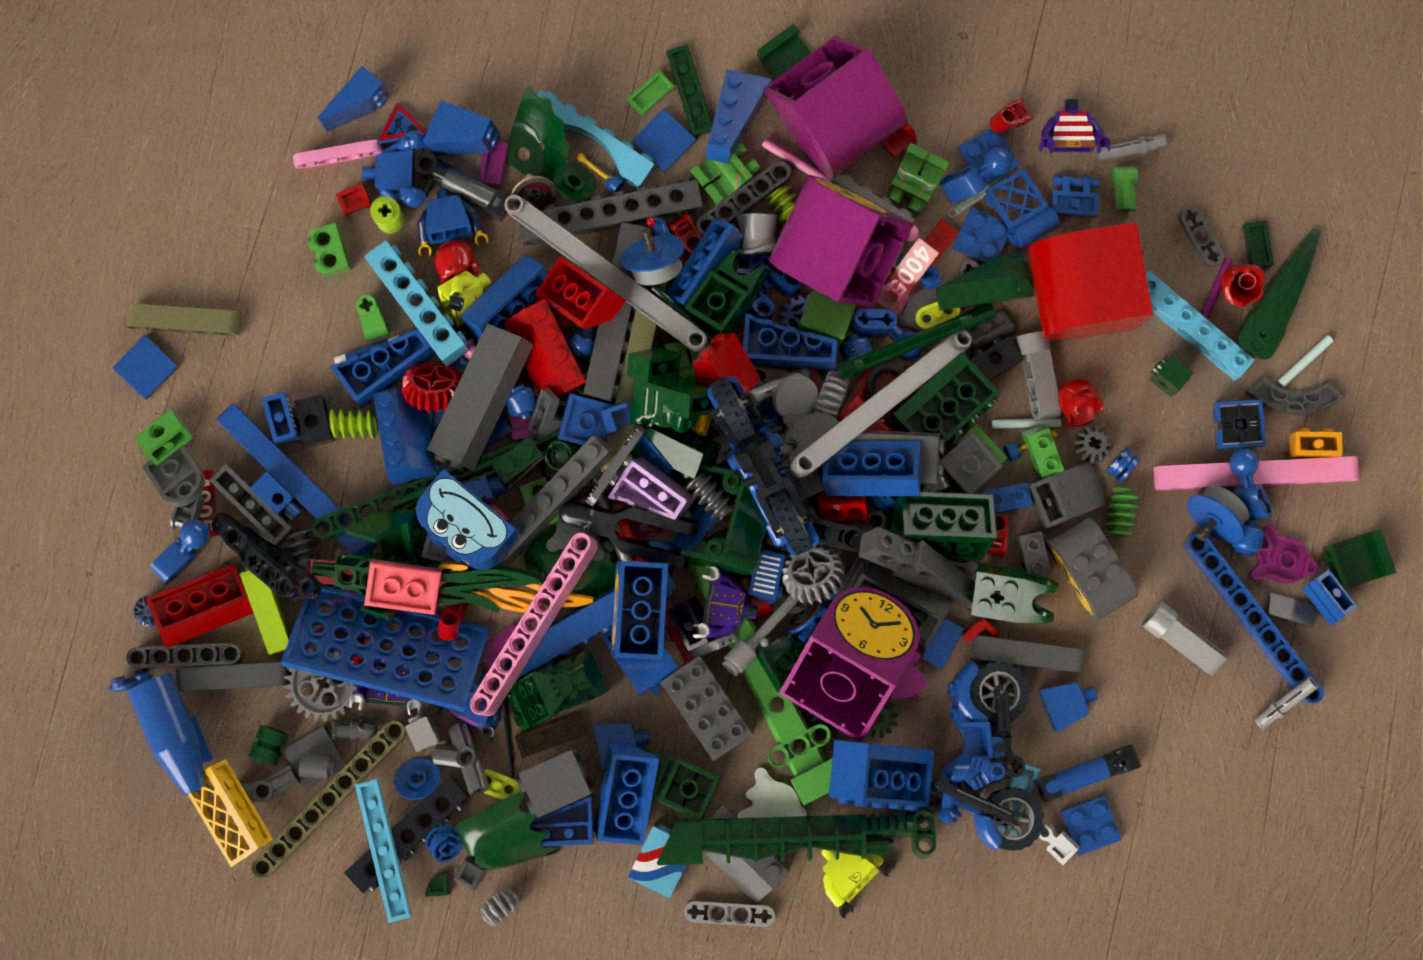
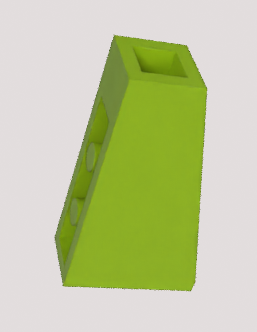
(268, 612)

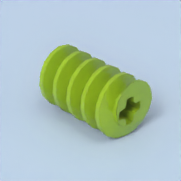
(783, 202)
(387, 215)
(353, 424)

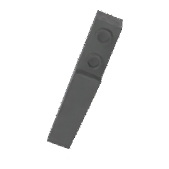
(917, 564)

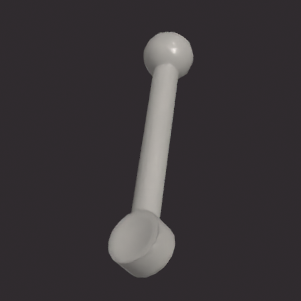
(764, 642)

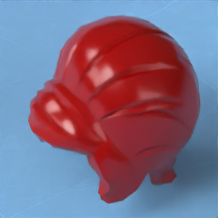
(454, 259)
(1242, 284)
(1079, 402)

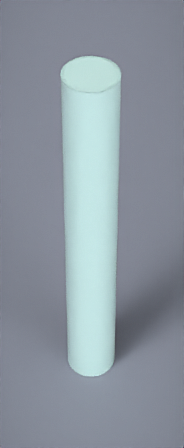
(1305, 361)
(1024, 423)

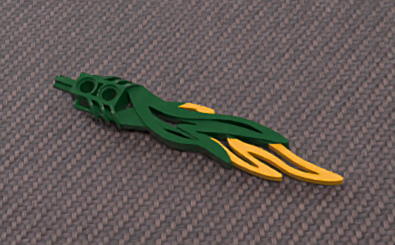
(460, 578)

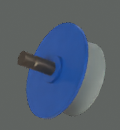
(654, 258)
(1218, 514)

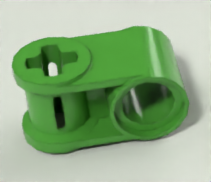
(372, 321)

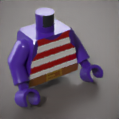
(1073, 131)

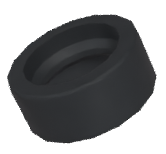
(877, 370)

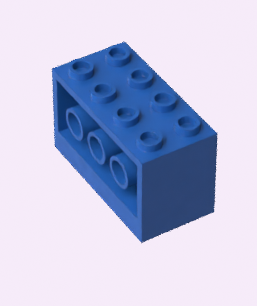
(881, 775)

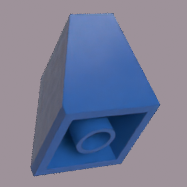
(460, 132)

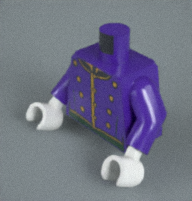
(723, 606)
(380, 697)

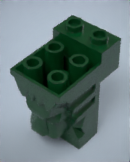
(662, 395)
(555, 690)

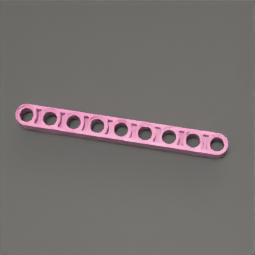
(1269, 473)
(523, 629)

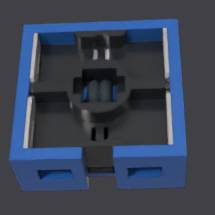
(1246, 431)

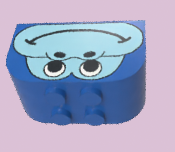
(464, 524)

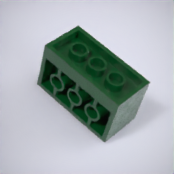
(945, 391)
(948, 522)

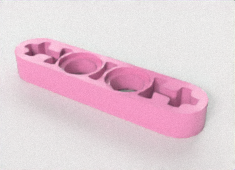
(337, 154)

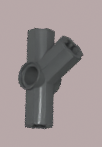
(455, 757)

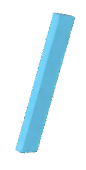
(383, 850)

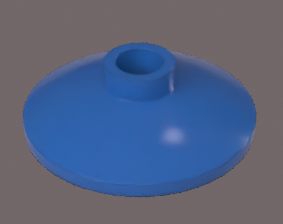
(413, 772)

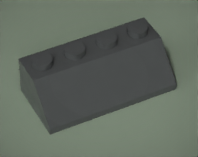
(924, 605)
(752, 877)

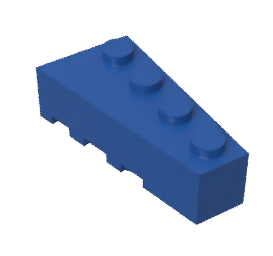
(787, 347)
(382, 366)

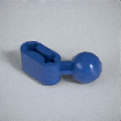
(970, 179)
(875, 327)
(1244, 464)
(181, 552)

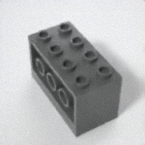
(706, 708)
(555, 783)

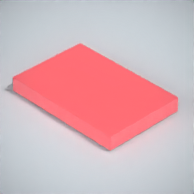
(402, 586)

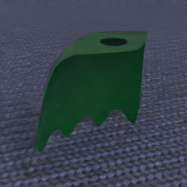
(529, 132)
(596, 578)
(502, 835)

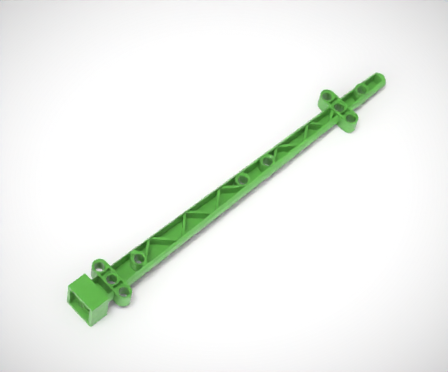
(809, 767)

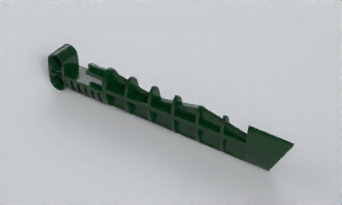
(775, 836)

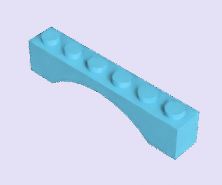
(631, 165)

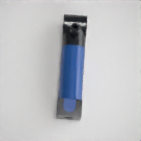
(1087, 773)

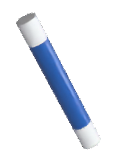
(344, 357)

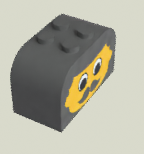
(1092, 569)

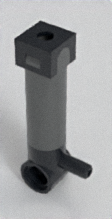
(461, 185)

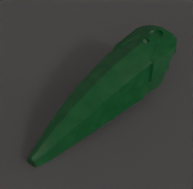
(1268, 319)

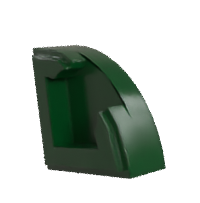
(438, 885)

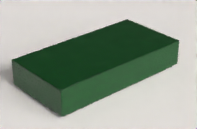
(1258, 244)

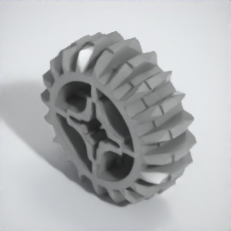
(832, 394)
(827, 576)

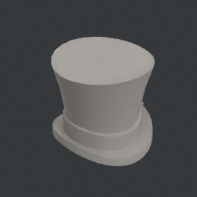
(757, 233)

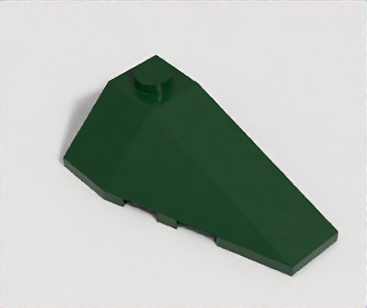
(995, 281)

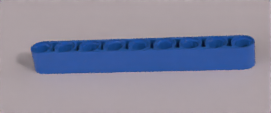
(288, 474)
(1242, 613)

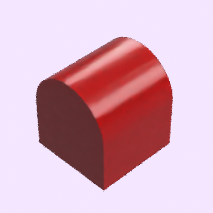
(1090, 282)

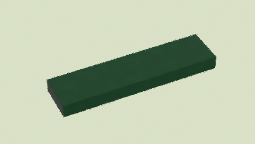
(690, 90)

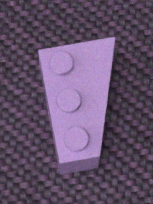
(652, 489)

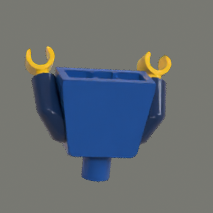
(447, 220)

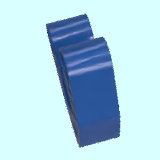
(775, 278)

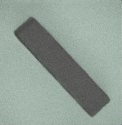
(750, 191)
(1028, 654)
(174, 655)
(231, 676)

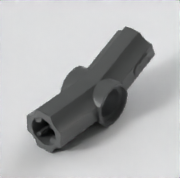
(276, 783)

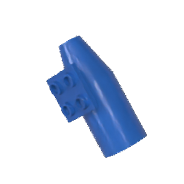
(170, 732)

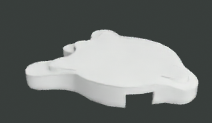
(771, 799)

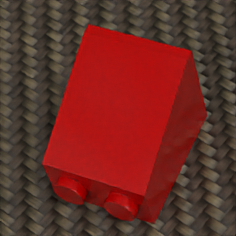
(725, 358)

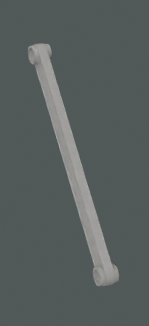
(605, 273)
(879, 404)

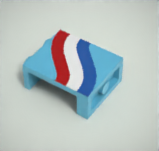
(645, 869)

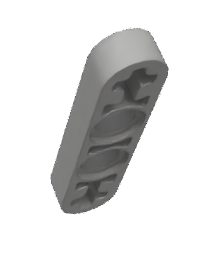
(729, 918)

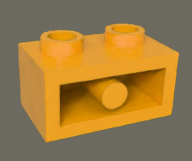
(1315, 444)

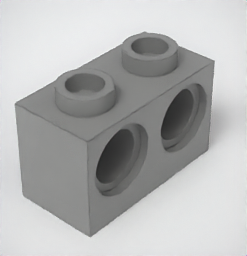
(423, 732)

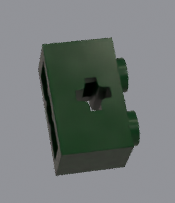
(1170, 375)

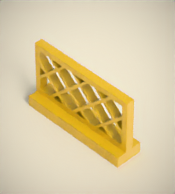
(238, 808)

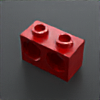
(843, 507)

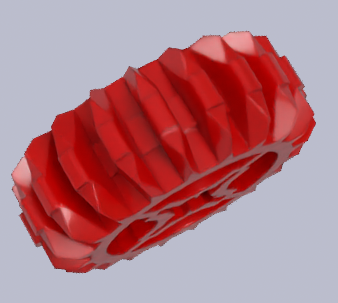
(430, 386)

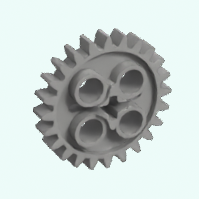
(341, 692)

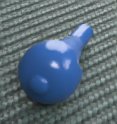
(582, 342)

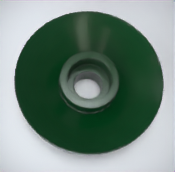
(575, 183)

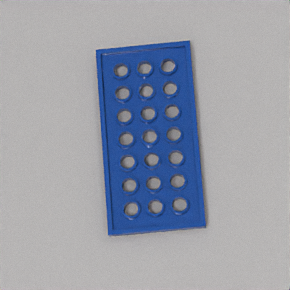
(394, 659)

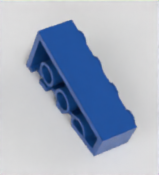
(737, 106)
(505, 297)

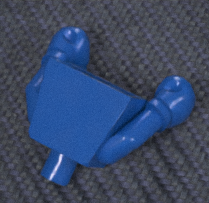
(396, 170)

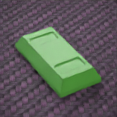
(650, 92)

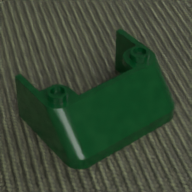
(746, 534)
(399, 535)

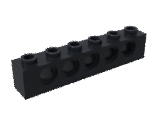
(450, 789)

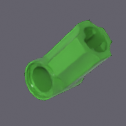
(1125, 181)

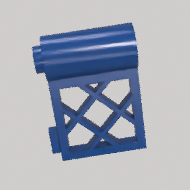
(1028, 226)

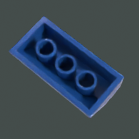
(707, 255)
(403, 438)
(874, 469)
(625, 794)

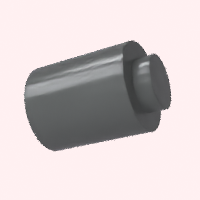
(316, 766)

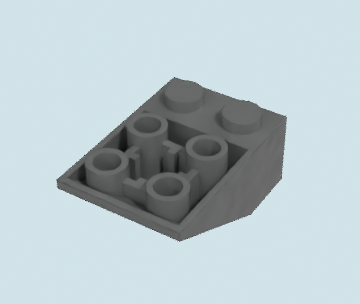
(1066, 495)

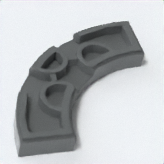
(1295, 402)

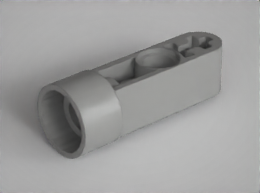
(1039, 375)
(1165, 623)

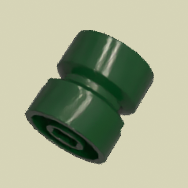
(559, 453)
(268, 745)

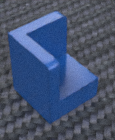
(616, 416)

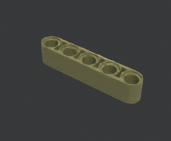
(183, 319)

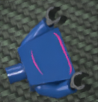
(486, 724)

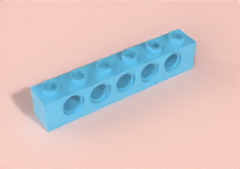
(386, 255)
(1197, 329)

